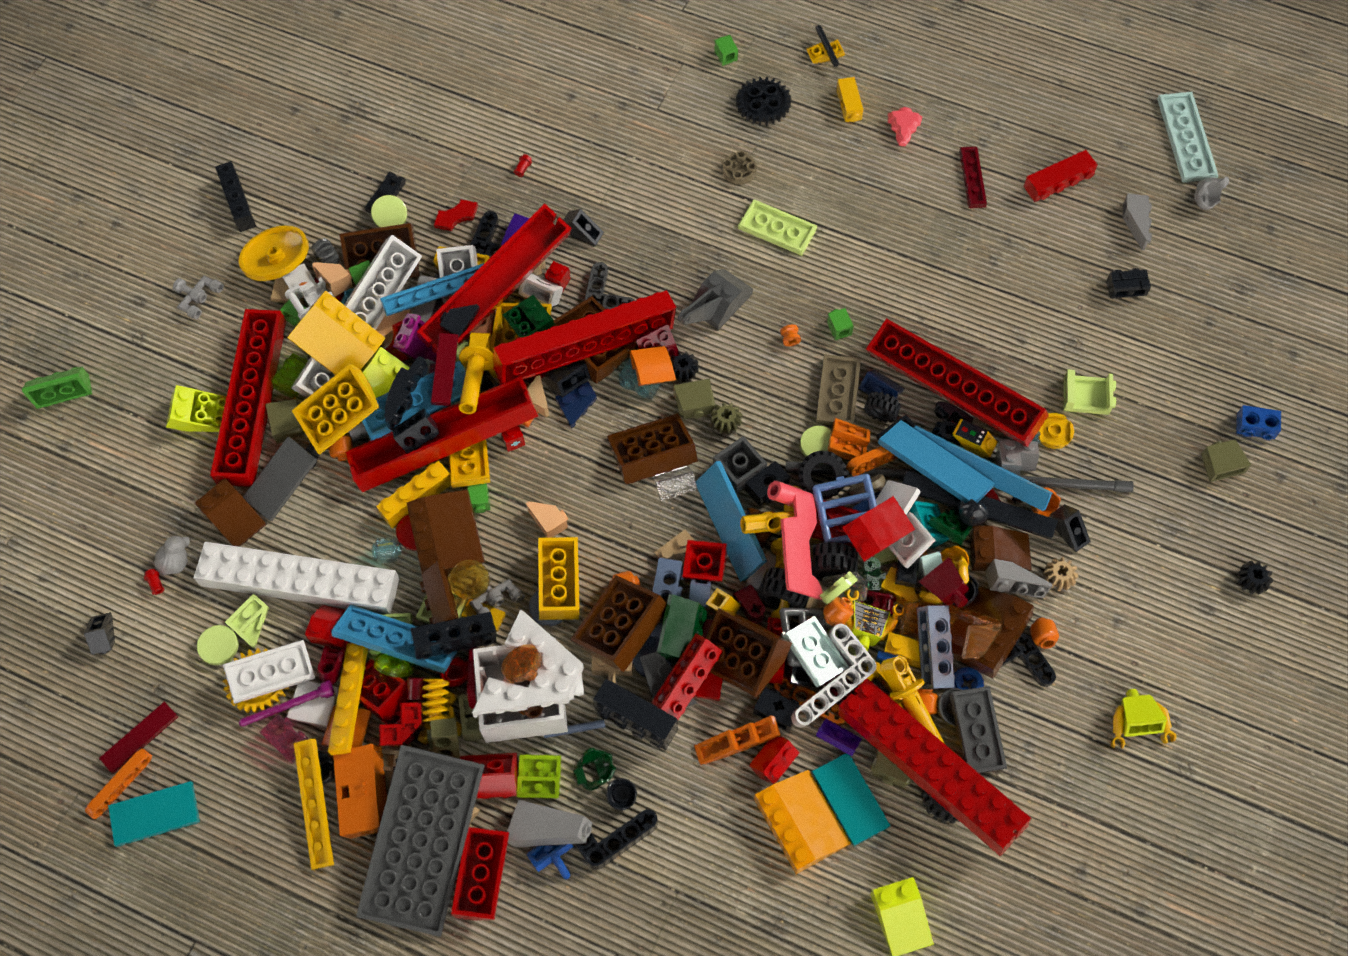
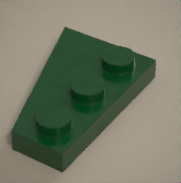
(950, 526)

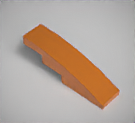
(737, 740)

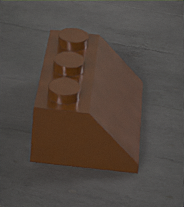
(439, 594)

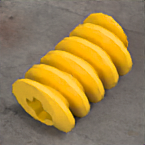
(435, 699)

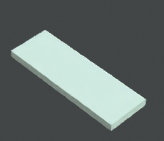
(1187, 137)

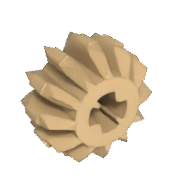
(1057, 579)

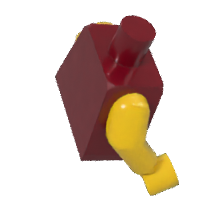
(946, 584)

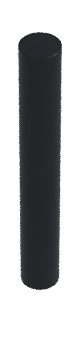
(827, 46)

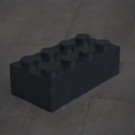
(635, 714)

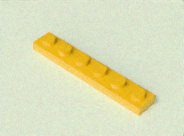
(348, 699)
(313, 804)

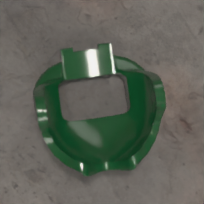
(603, 765)

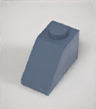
(700, 591)

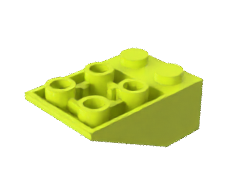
(195, 410)

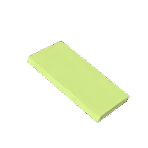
(777, 227)

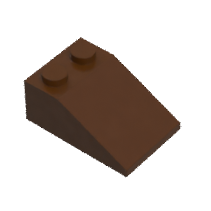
(230, 513)
(999, 544)

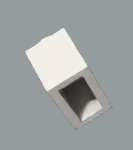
(542, 289)

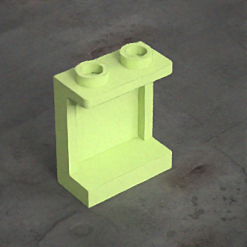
(1089, 393)

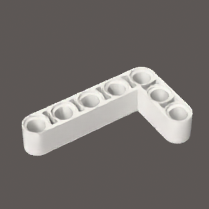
(838, 683)

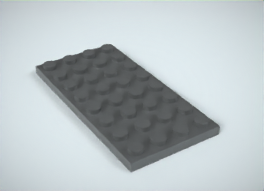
(420, 841)

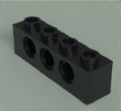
(235, 196)
(460, 628)

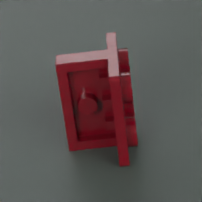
(658, 337)

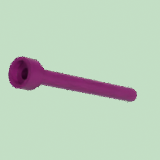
(325, 690)

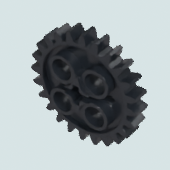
(763, 101)

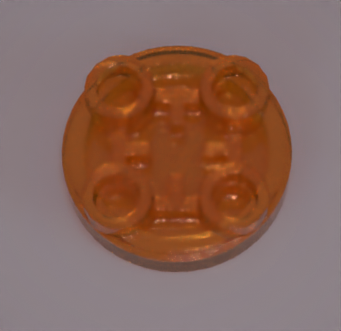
(522, 664)

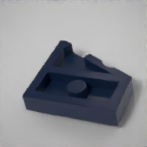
(576, 403)

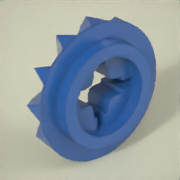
(968, 674)

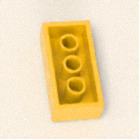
(558, 578)

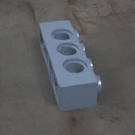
(666, 569)
(929, 640)

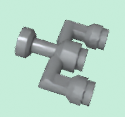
(195, 294)
(495, 598)

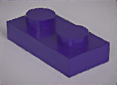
(838, 737)

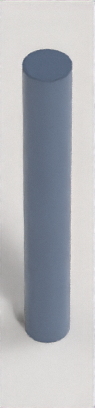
(580, 728)

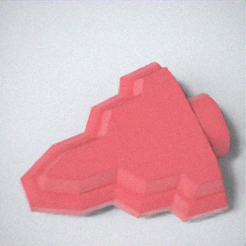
(904, 124)

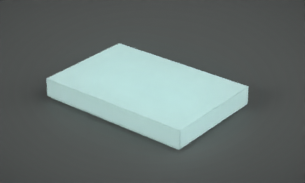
(816, 651)

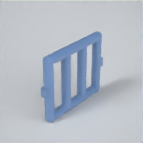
(821, 506)

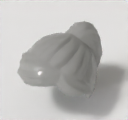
(1209, 192)
(172, 556)

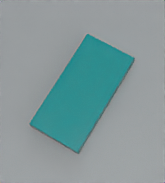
(851, 799)
(153, 813)

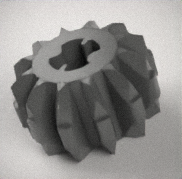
(325, 252)

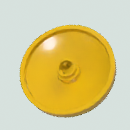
(273, 253)

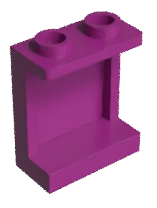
(409, 343)

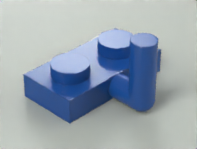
(544, 855)

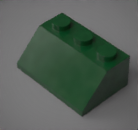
(680, 624)

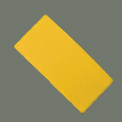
(819, 55)

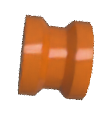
(790, 335)

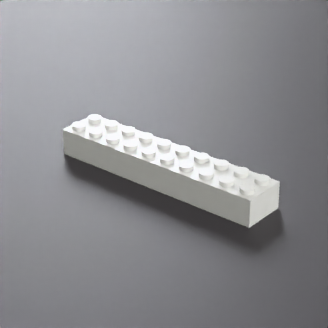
(382, 278)
(296, 578)

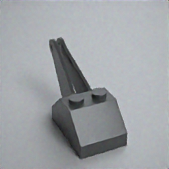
(716, 300)

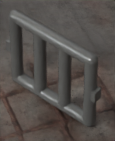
(801, 613)

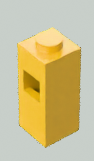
(849, 99)

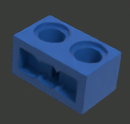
(1258, 418)

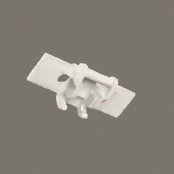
(303, 286)

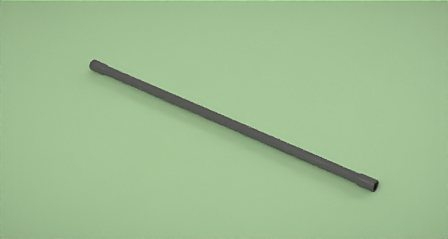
(1117, 485)

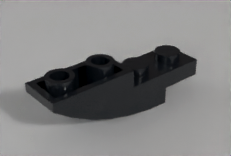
(399, 395)

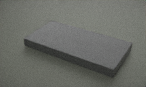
(280, 478)
(978, 729)

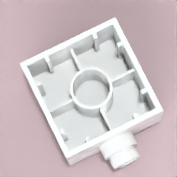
(513, 724)

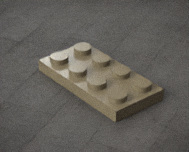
(838, 389)

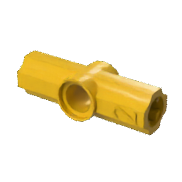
(760, 522)

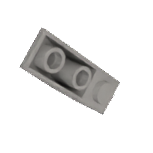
(1136, 216)
(1011, 578)

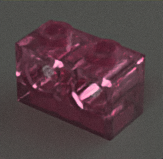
(283, 740)

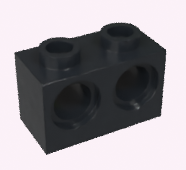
(412, 428)

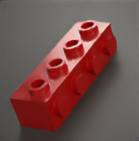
(1060, 176)
(687, 676)

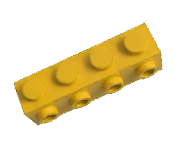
(428, 483)

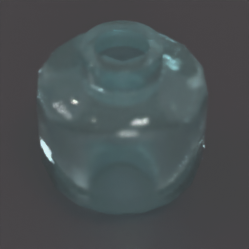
(386, 550)

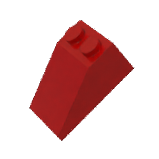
(878, 528)
(382, 692)

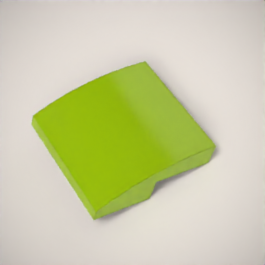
(539, 776)

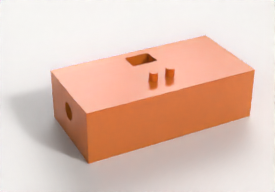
(360, 790)

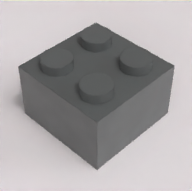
(740, 462)

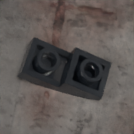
(949, 411)

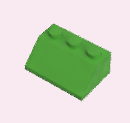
(58, 387)

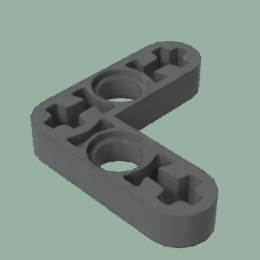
(599, 294)

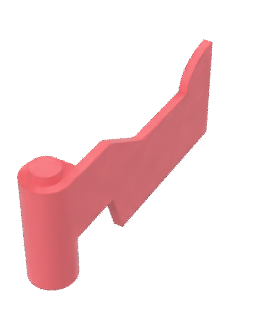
(796, 537)

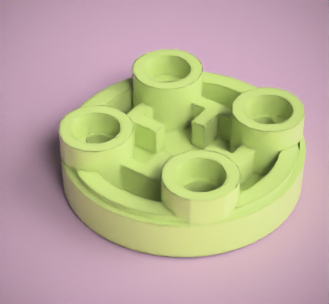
(388, 211)
(815, 439)
(838, 588)
(217, 645)

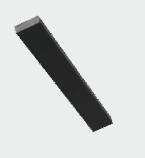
(998, 510)

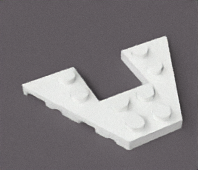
(552, 685)

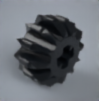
(684, 366)
(946, 427)
(1262, 576)

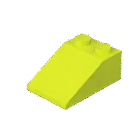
(382, 370)
(902, 916)

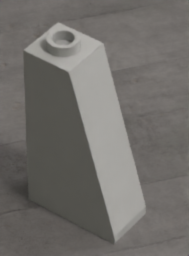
(546, 826)

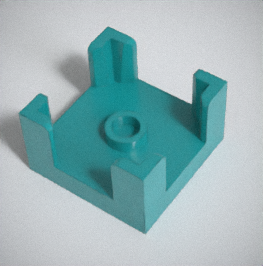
(923, 512)

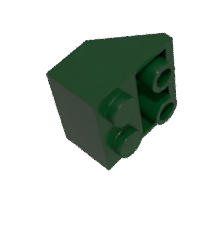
(528, 317)

